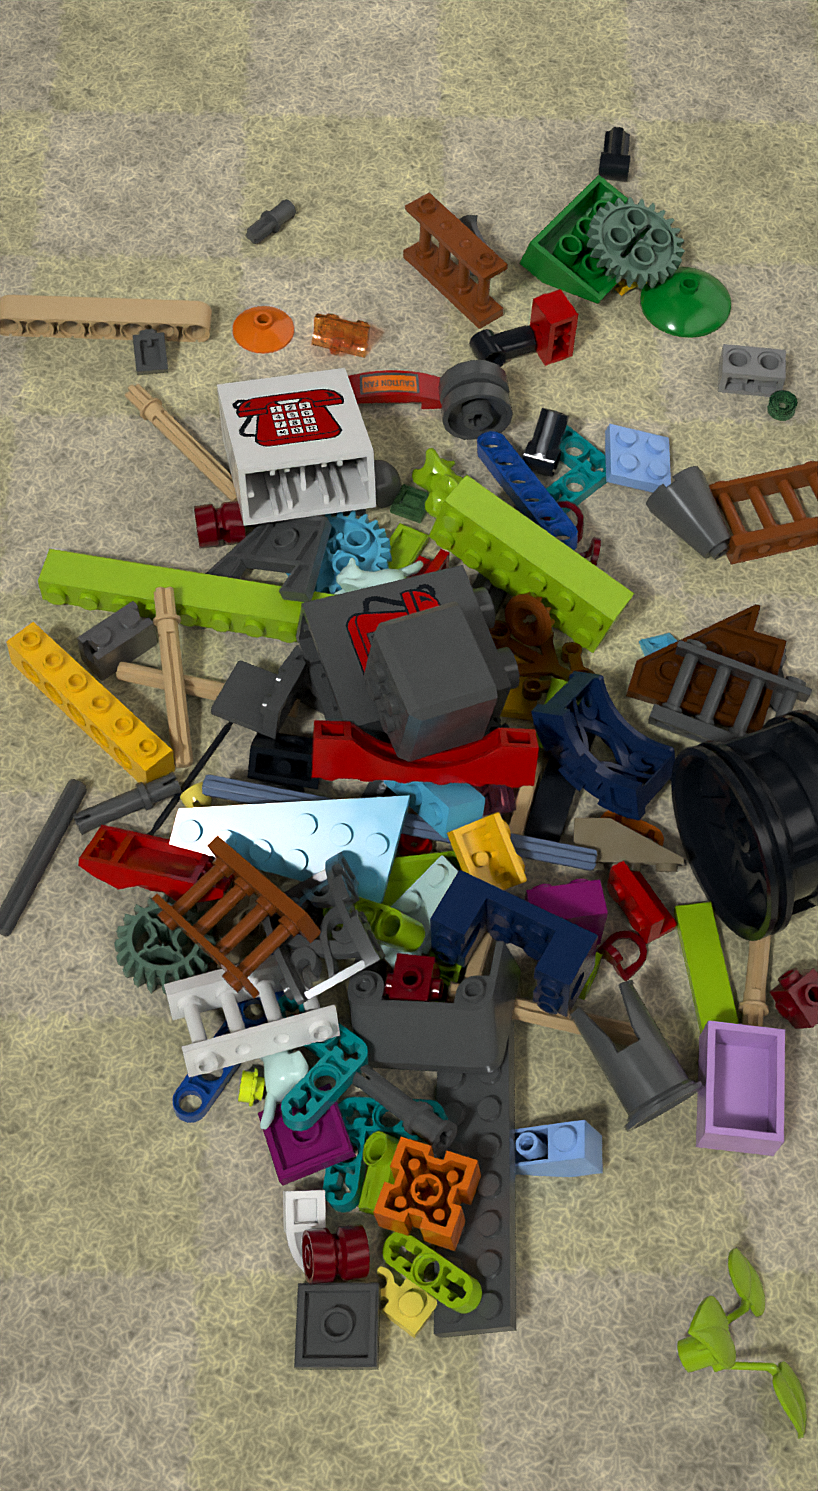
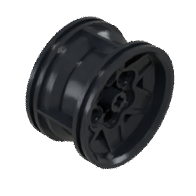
(753, 822)

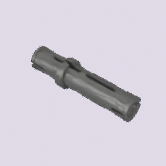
(140, 797)

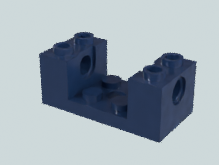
(476, 907)

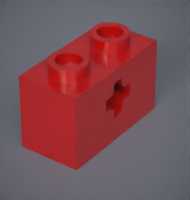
(553, 326)

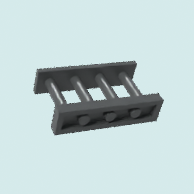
(702, 726)

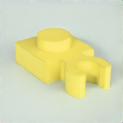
(406, 1304)

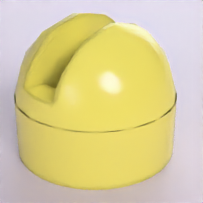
(194, 794)

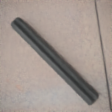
(40, 855)

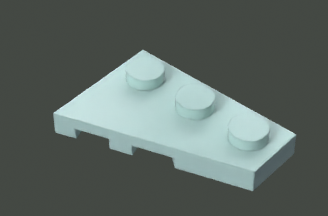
(422, 901)

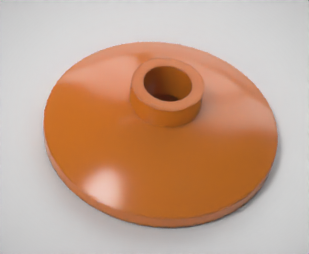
(263, 329)

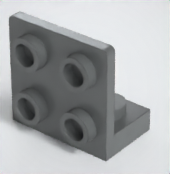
(260, 697)

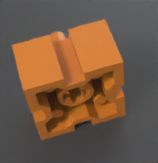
(427, 1193)

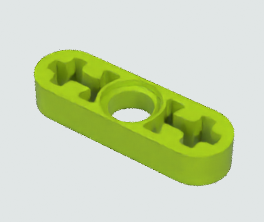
(447, 1273)

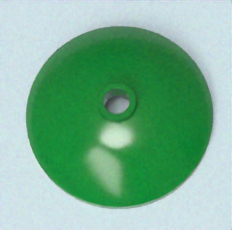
(687, 303)

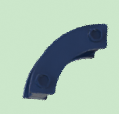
(565, 735)

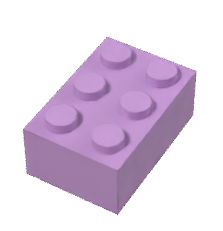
(743, 1088)

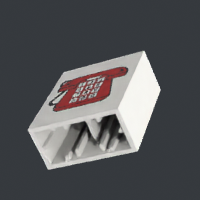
(296, 446)

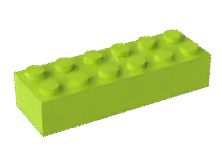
(529, 559)

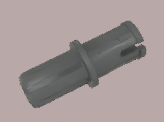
(270, 221)

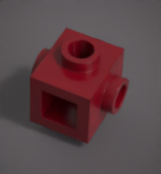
(415, 979)
(798, 997)

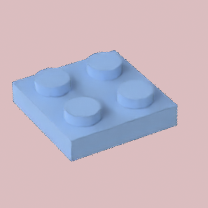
(636, 458)

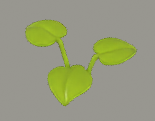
(713, 1346)

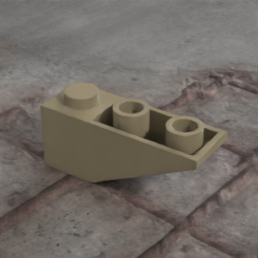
(619, 843)

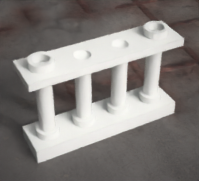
(210, 991)

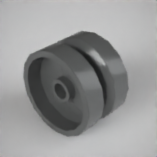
(475, 399)

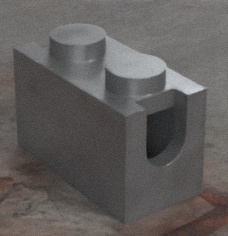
(116, 640)

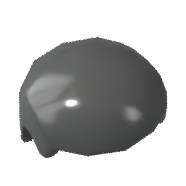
(386, 483)

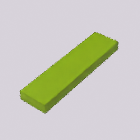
(705, 964)

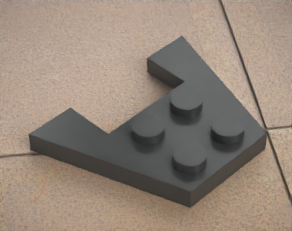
(283, 547)

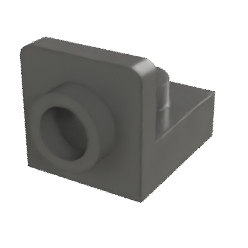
(150, 352)

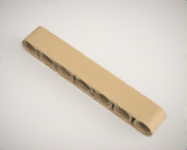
(103, 317)

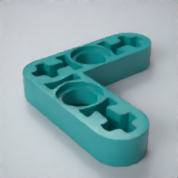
(580, 471)
(330, 1064)
(358, 1135)

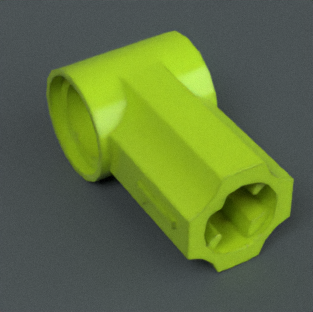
(378, 1156)

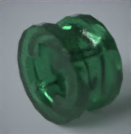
(779, 413)

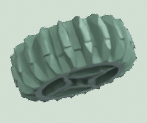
(144, 964)

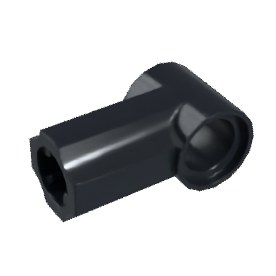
(615, 158)
(503, 345)
(543, 450)

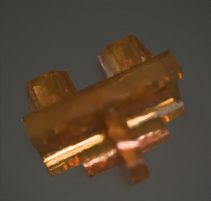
(341, 335)

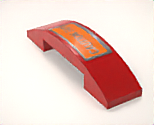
(396, 387)

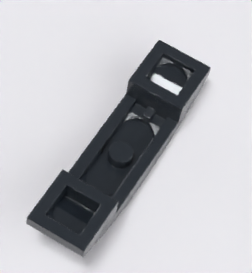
(552, 802)

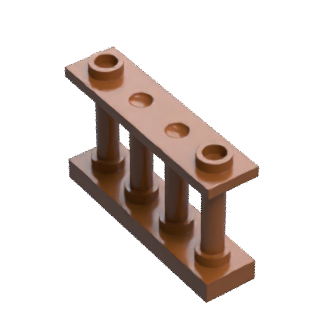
(445, 275)
(774, 537)
(247, 882)

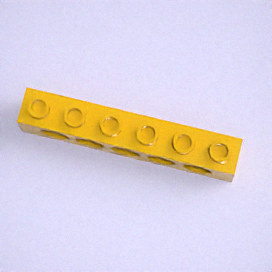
(90, 705)

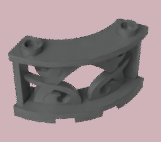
(329, 888)

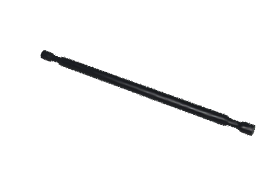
(191, 777)

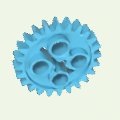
(355, 540)

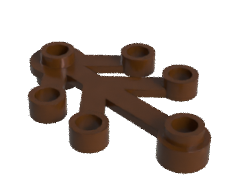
(539, 664)

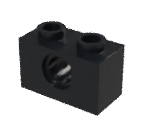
(282, 760)

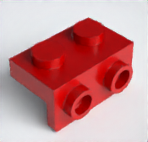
(639, 903)

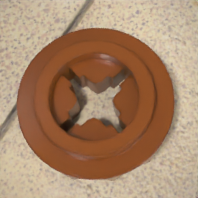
(528, 633)

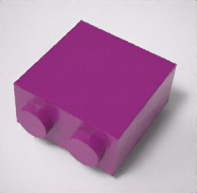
(576, 902)

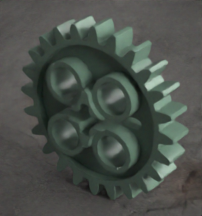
(619, 227)

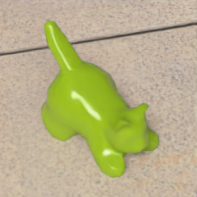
(437, 479)

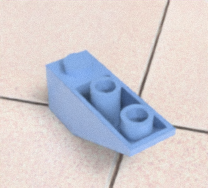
(558, 1150)

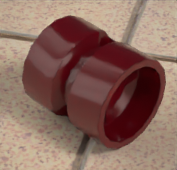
(219, 524)
(335, 1254)

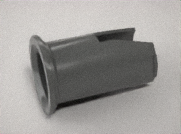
(646, 1072)

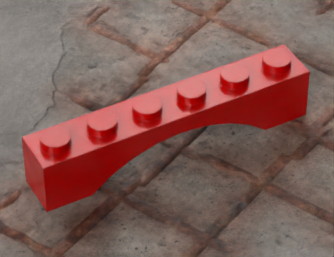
(499, 758)

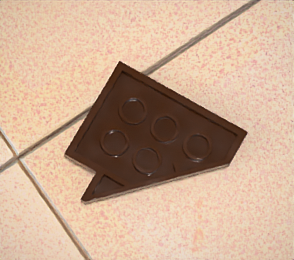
(731, 638)

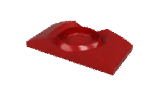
(147, 861)

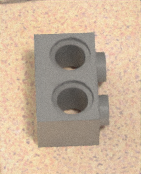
(751, 370)

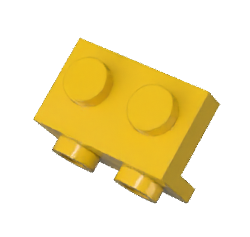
(487, 852)

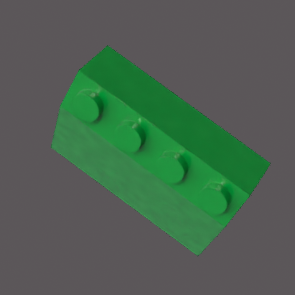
(561, 252)

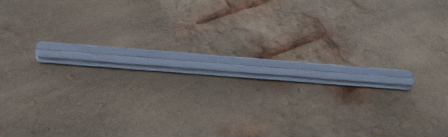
(413, 825)

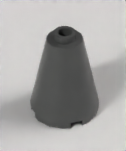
(692, 512)

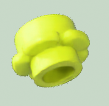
(251, 1087)

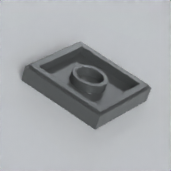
(337, 1326)

